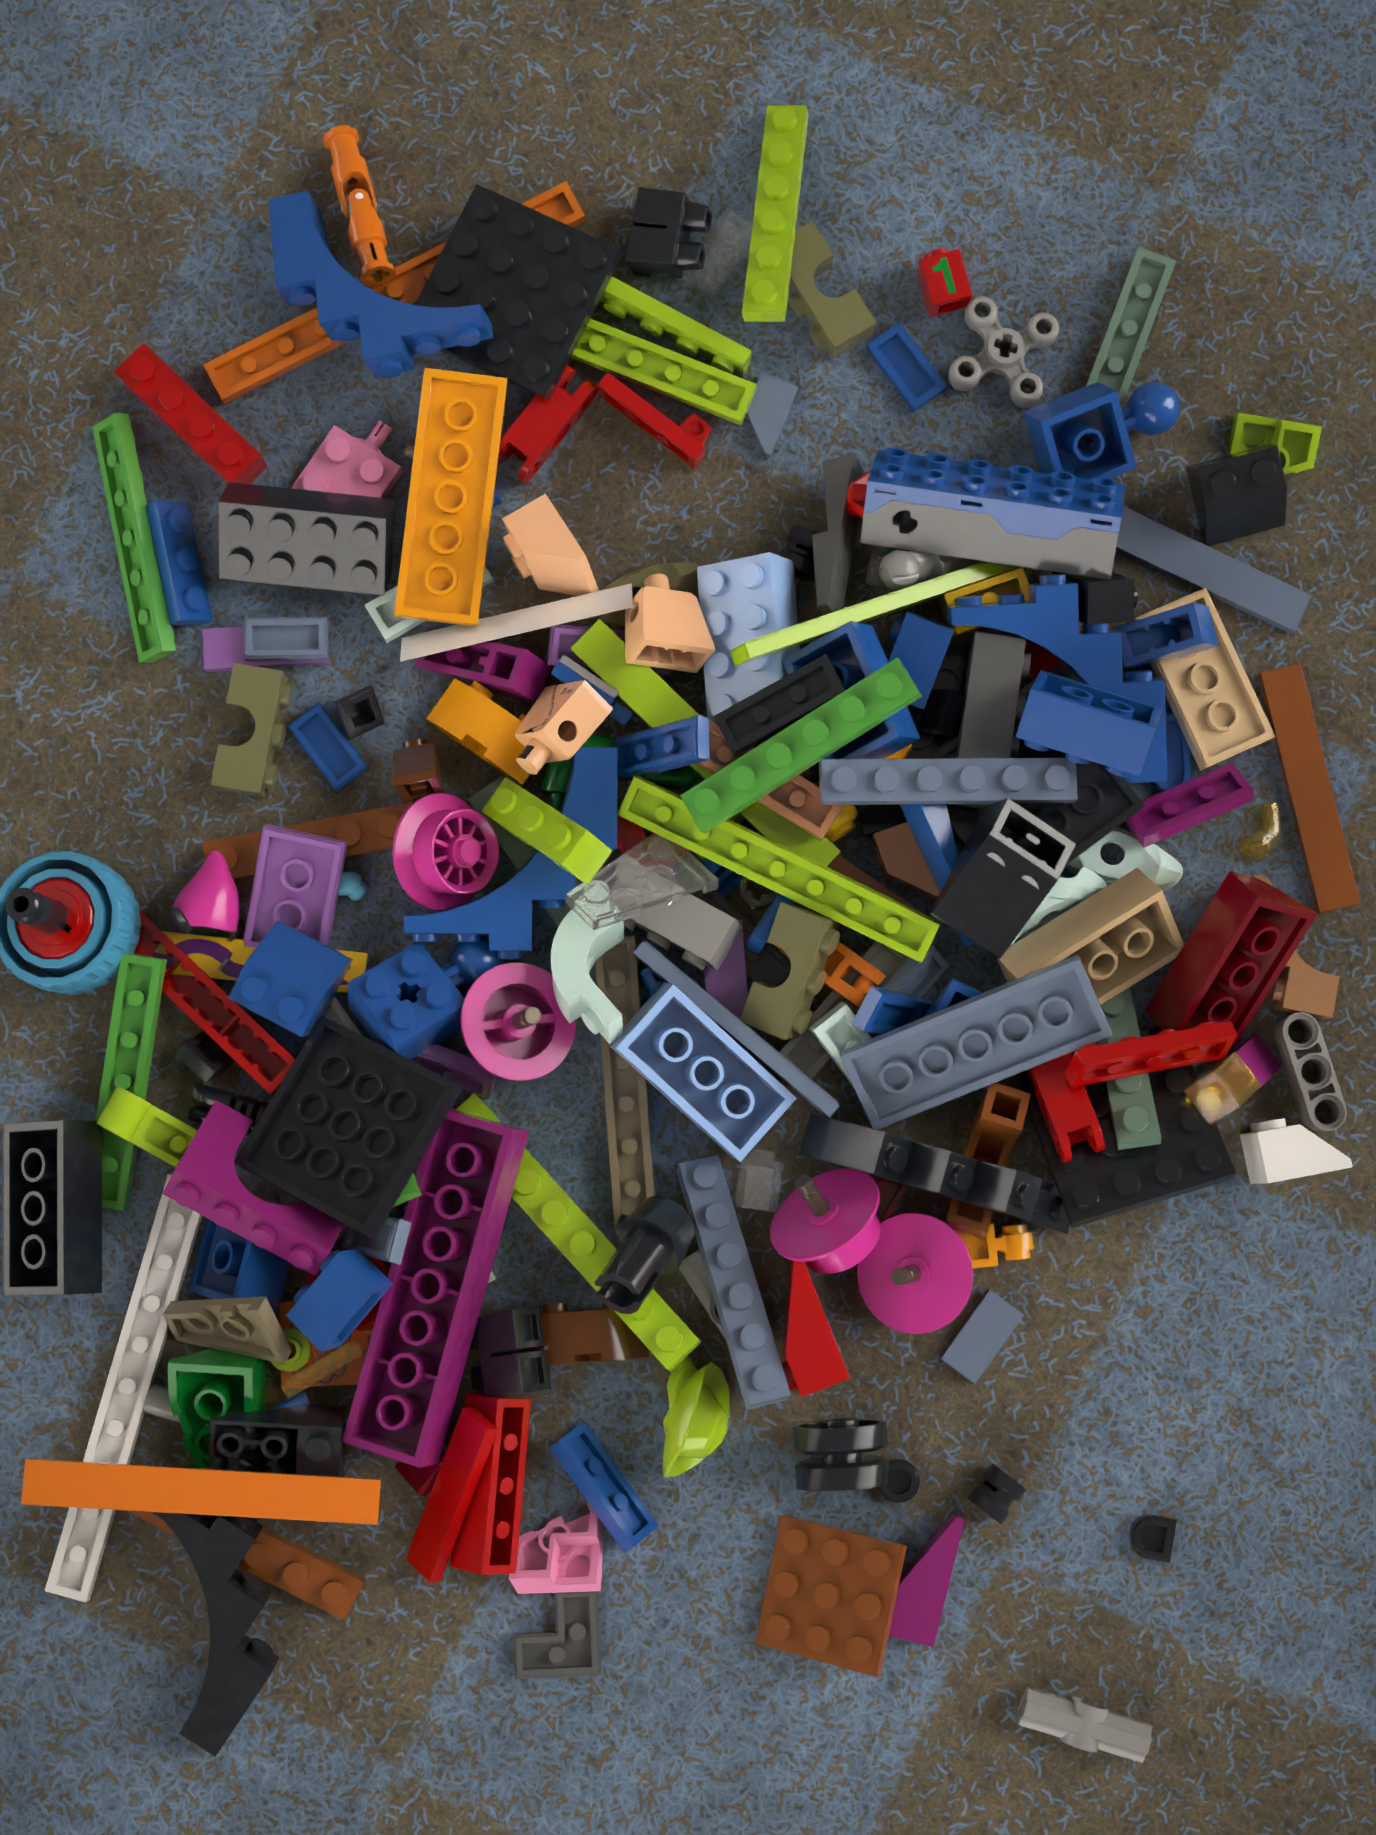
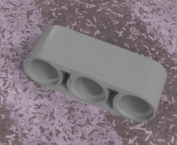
(1325, 1087)

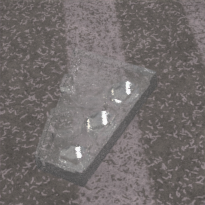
(640, 879)

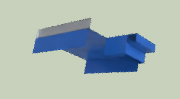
(570, 671)

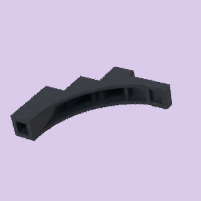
(935, 1171)
(233, 1601)

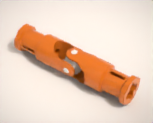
(365, 227)

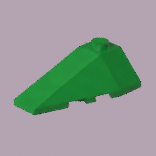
(212, 1386)

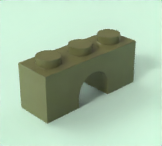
(836, 321)
(250, 766)
(807, 941)

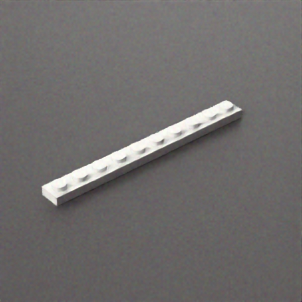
(126, 1390)

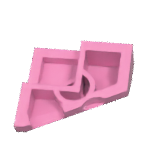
(561, 1557)

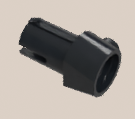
(650, 1246)

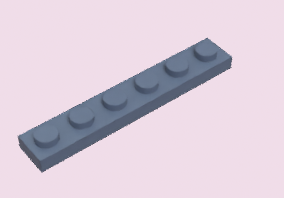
(947, 781)
(733, 1282)

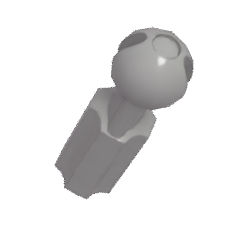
(905, 568)

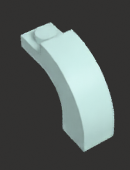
(572, 957)

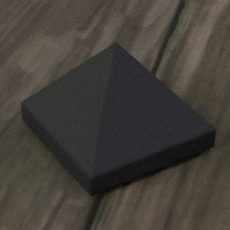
(359, 712)

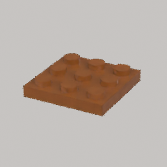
(831, 1595)

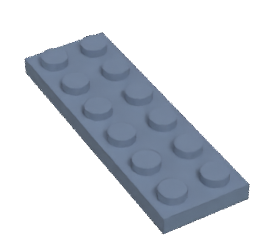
(976, 1042)

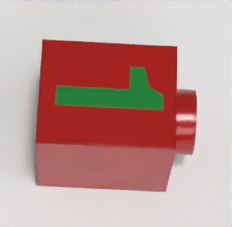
(944, 281)

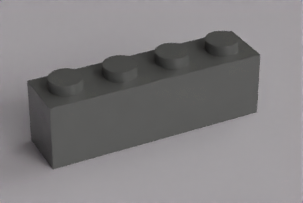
(992, 698)

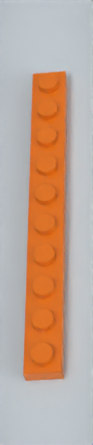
(306, 340)

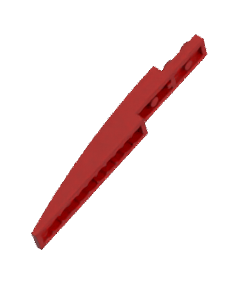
(219, 1016)

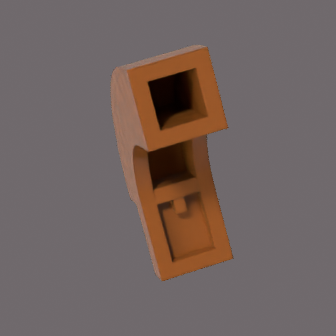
(989, 1140)

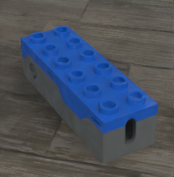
(989, 512)

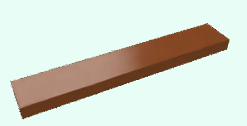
(1309, 789)

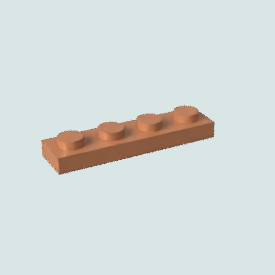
(795, 800)

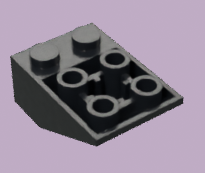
(1001, 876)
(280, 1441)

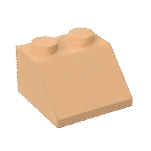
(547, 549)

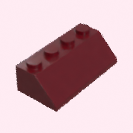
(1231, 956)

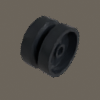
(841, 1461)

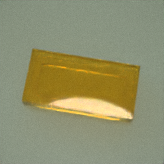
(323, 1367)

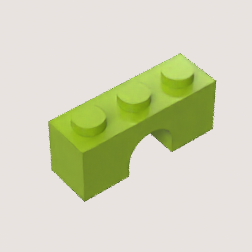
(547, 830)

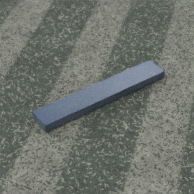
(1211, 569)
(738, 1030)

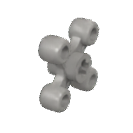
(1018, 345)

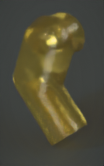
(1266, 836)

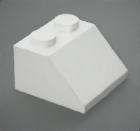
(1287, 1152)

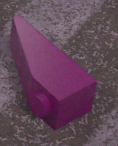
(496, 666)
(925, 1585)

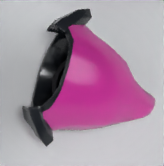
(209, 900)

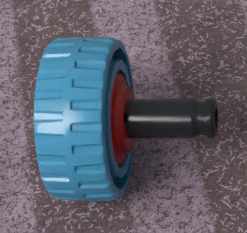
(67, 922)

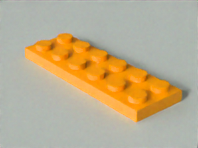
(451, 497)

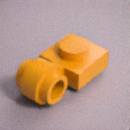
(1013, 1241)

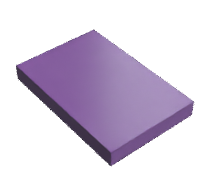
(295, 883)

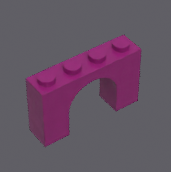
(209, 1185)

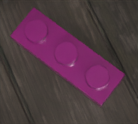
(1190, 804)

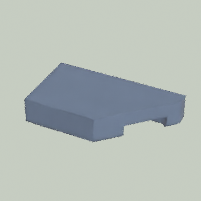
(770, 410)

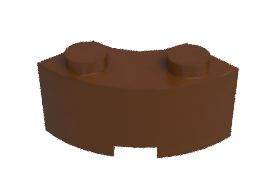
(586, 1335)

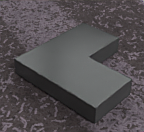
(569, 1649)

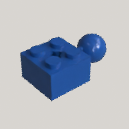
(1090, 430)
(413, 1001)

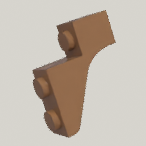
(1303, 987)

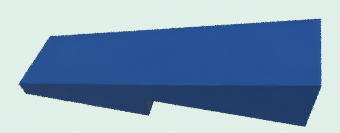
(935, 839)

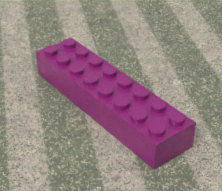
(436, 1291)

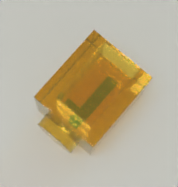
(1222, 1088)

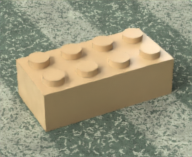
(1116, 933)

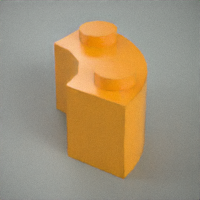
(480, 726)

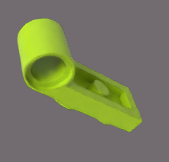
(146, 1126)

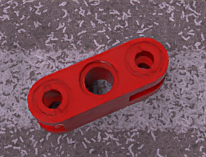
(545, 425)
(1064, 1107)

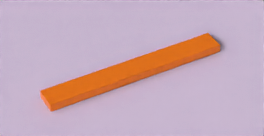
(200, 1491)

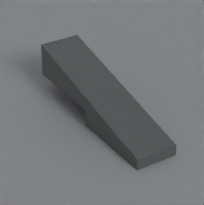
(835, 547)

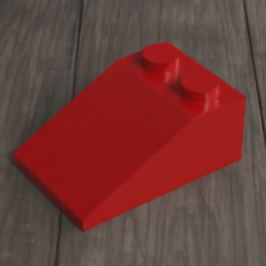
(808, 1342)

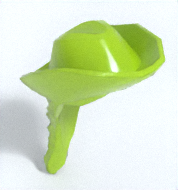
(695, 1415)

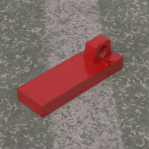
(684, 440)

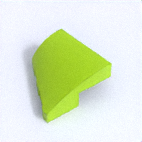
(1295, 440)

